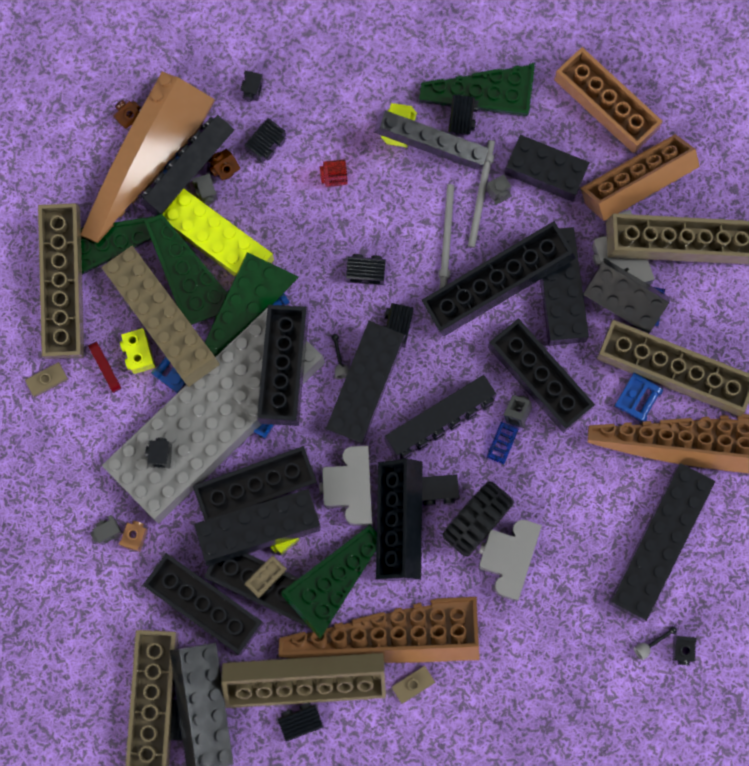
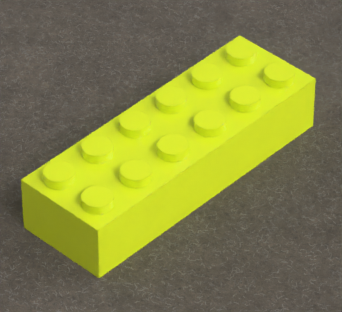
(212, 233)

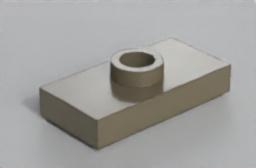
(46, 379)
(265, 576)
(413, 684)

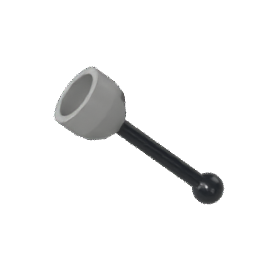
(341, 370)
(643, 650)

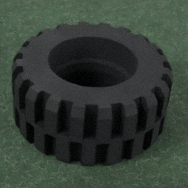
(477, 518)

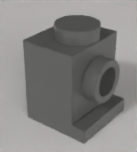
(205, 189)
(499, 189)
(517, 404)
(106, 531)

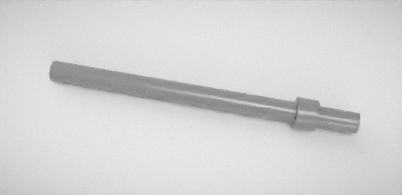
(481, 194)
(444, 273)

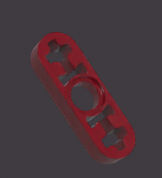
(104, 367)

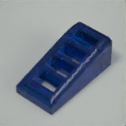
(490, 455)

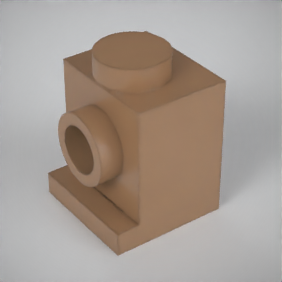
(137, 542)

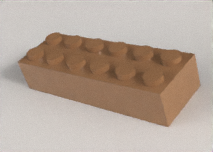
(608, 100)
(640, 177)

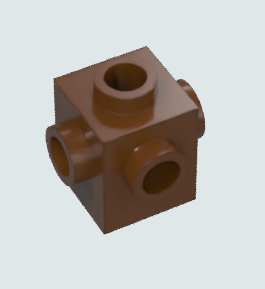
(120, 112)
(223, 164)

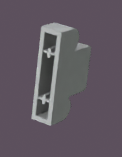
(638, 267)
(350, 486)
(510, 557)

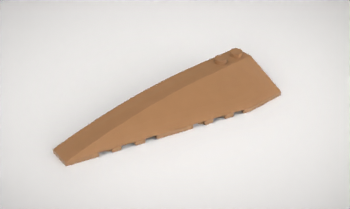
(160, 130)
(696, 443)
(411, 635)

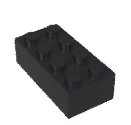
(546, 168)
(626, 296)

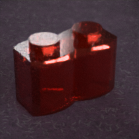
(334, 173)

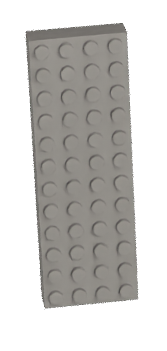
(201, 424)

